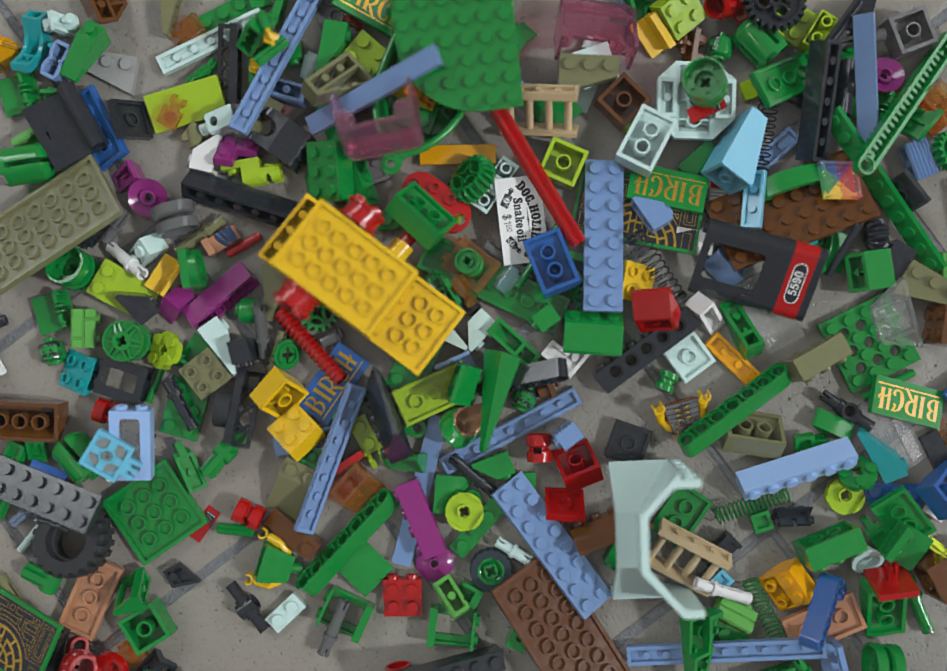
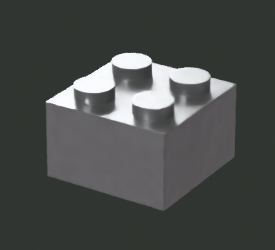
(909, 32)

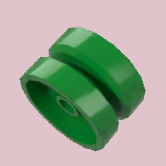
(882, 657)

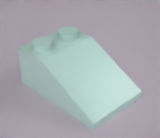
(645, 140)

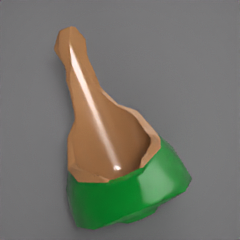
(461, 425)

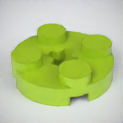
(161, 342)
(846, 506)
(466, 522)

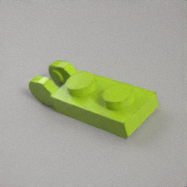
(366, 438)

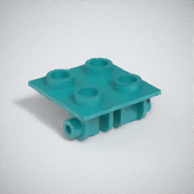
(78, 372)

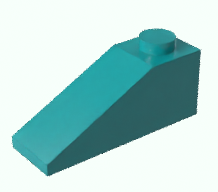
(888, 460)

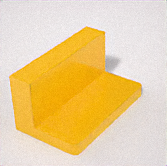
(653, 35)
(163, 275)

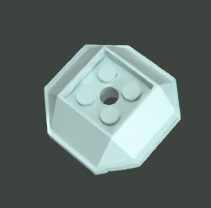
(674, 102)

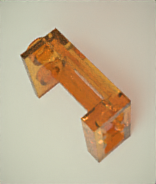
(449, 265)

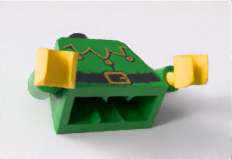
(255, 34)

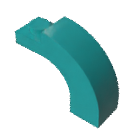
(35, 43)

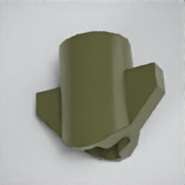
(193, 135)

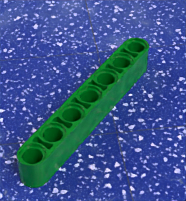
(734, 410)
(347, 542)

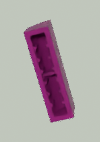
(221, 295)

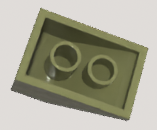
(291, 487)

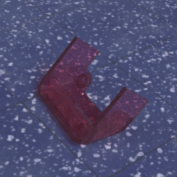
(597, 22)
(380, 135)

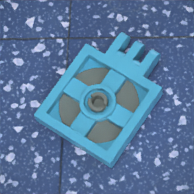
(110, 457)

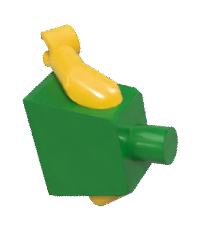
(274, 563)

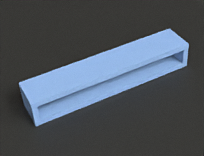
(796, 468)

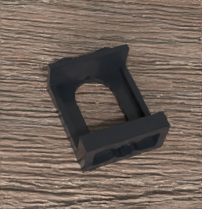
(142, 385)

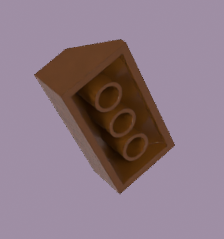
(32, 419)
(595, 532)

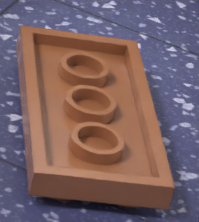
(91, 600)
(845, 621)

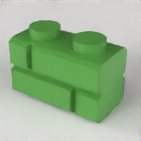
(84, 328)
(450, 597)
(736, 615)

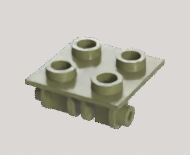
(205, 373)

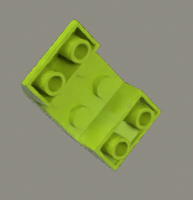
(810, 27)

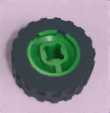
(490, 568)

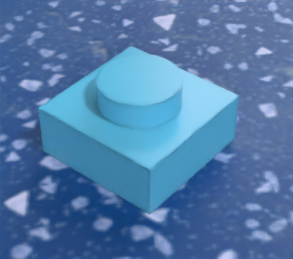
(722, 577)

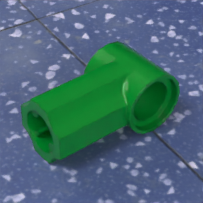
(35, 575)

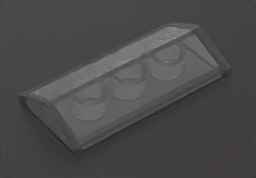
(774, 329)
(897, 435)

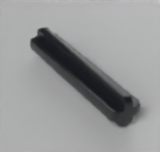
(845, 20)

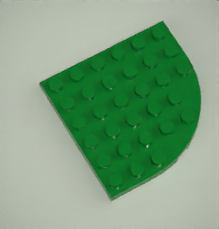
(475, 46)

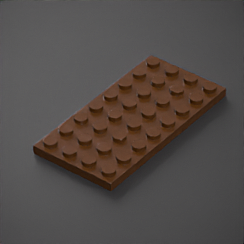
(794, 215)
(552, 627)

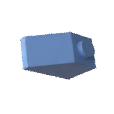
(652, 213)

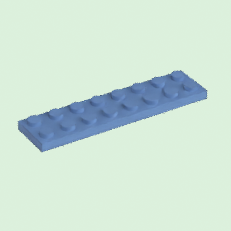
(603, 236)
(551, 545)

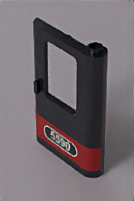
(786, 276)

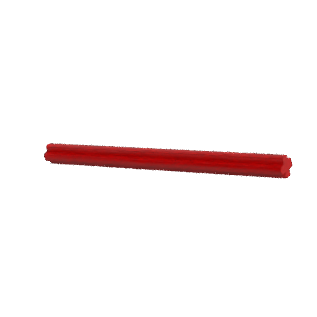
(537, 176)

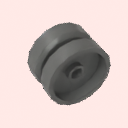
(175, 218)

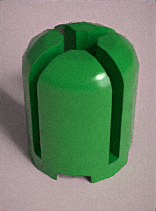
(758, 45)
(25, 165)
(70, 454)

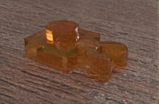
(190, 28)
(170, 115)
(462, 287)

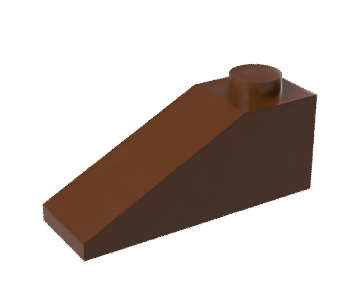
(283, 527)

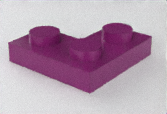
(231, 148)

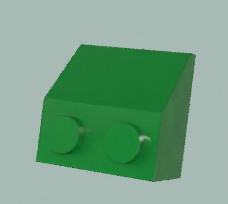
(463, 384)

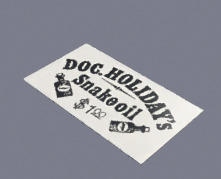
(519, 216)

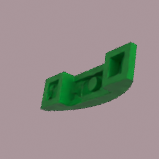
(791, 179)

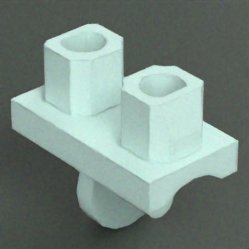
(62, 24)

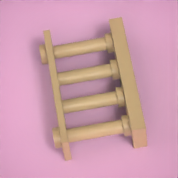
(548, 94)
(686, 540)

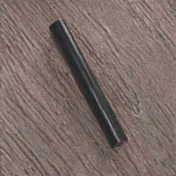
(843, 249)

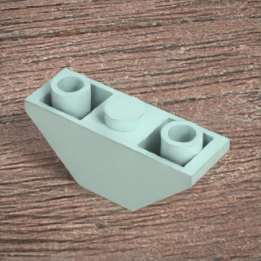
(504, 169)

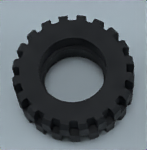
(55, 561)

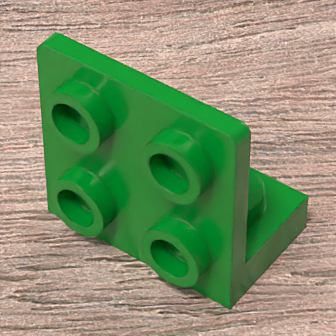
(905, 545)

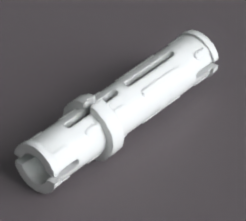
(130, 263)
(716, 589)

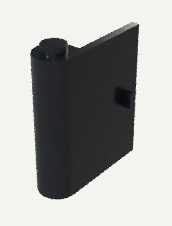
(70, 126)

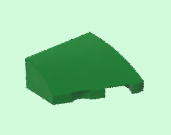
(446, 487)

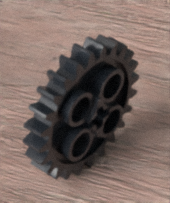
(767, 15)

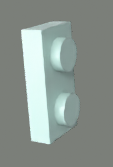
(286, 612)

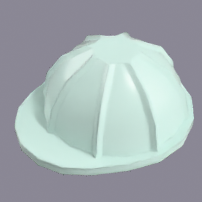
(869, 559)

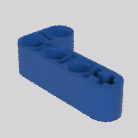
(821, 610)

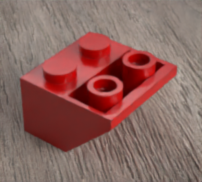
(655, 309)

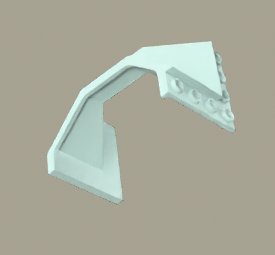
(637, 492)

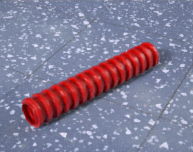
(310, 346)

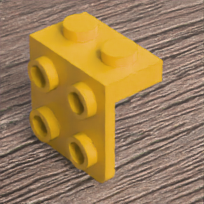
(635, 278)

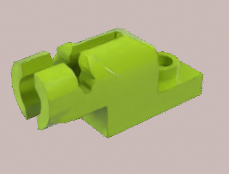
(254, 172)

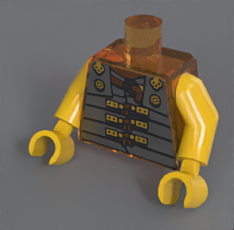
(682, 413)

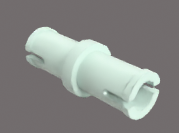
(513, 550)

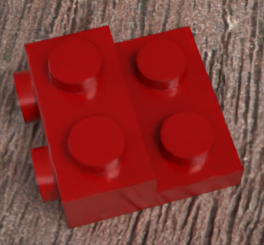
(402, 595)

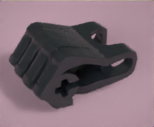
(285, 141)

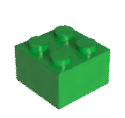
(148, 626)

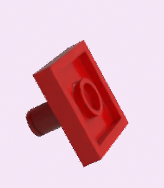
(564, 506)
(891, 582)

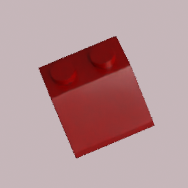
(578, 466)

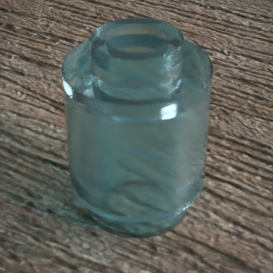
(506, 279)

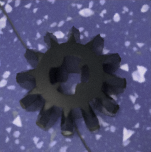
(875, 234)

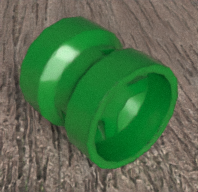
(667, 379)

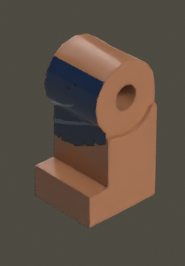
(221, 241)

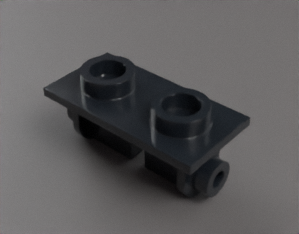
(784, 515)

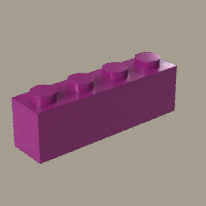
(420, 517)

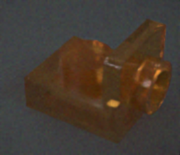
(129, 655)

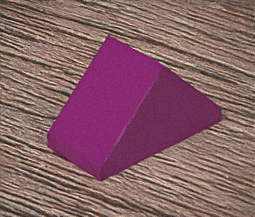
(127, 175)
(174, 302)

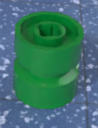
(469, 263)

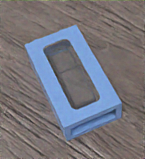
(137, 428)

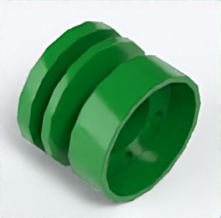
(701, 72)
(73, 270)
(138, 341)

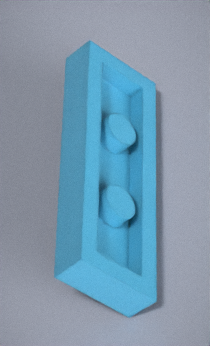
(754, 202)

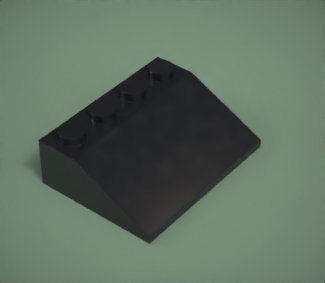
(386, 418)

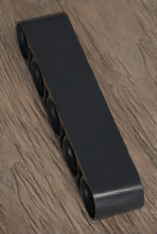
(537, 374)

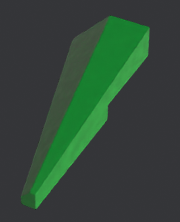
(498, 376)
(698, 638)

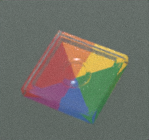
(839, 180)

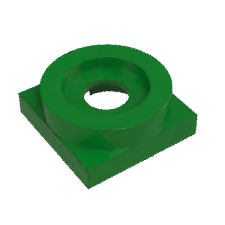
(192, 269)

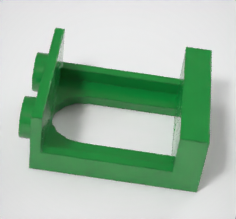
(325, 616)
(466, 640)

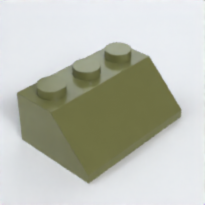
(756, 436)

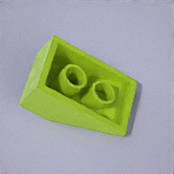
(113, 278)

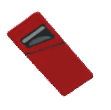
(697, 113)
(212, 514)

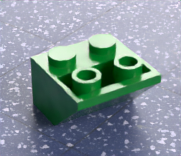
(869, 270)

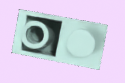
(148, 249)
(478, 329)

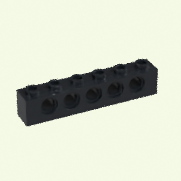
(688, 324)

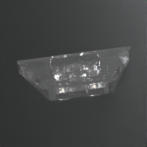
(895, 317)

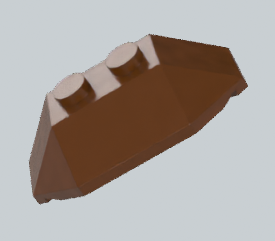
(104, 10)

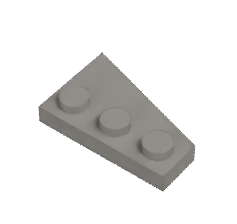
(117, 70)

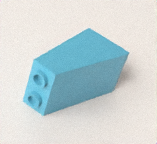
(737, 152)

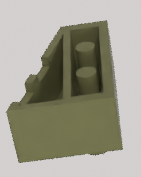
(587, 69)
(336, 77)
(925, 284)
(818, 358)

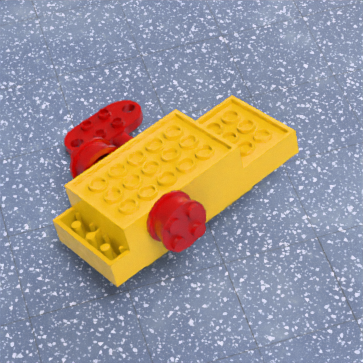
(338, 264)

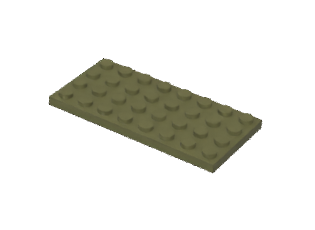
(54, 220)

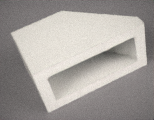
(202, 156)
(705, 312)

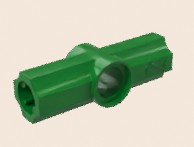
(222, 456)

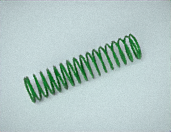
(752, 506)
(768, 612)

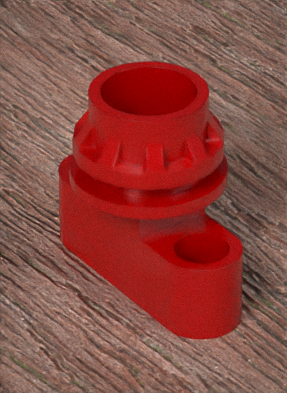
(725, 9)
(78, 659)

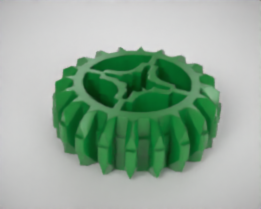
(472, 179)

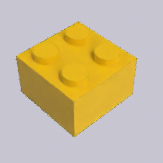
(278, 392)
(296, 432)

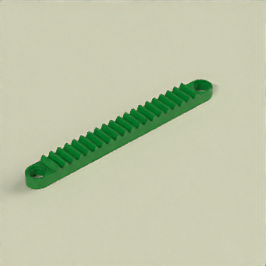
(902, 108)

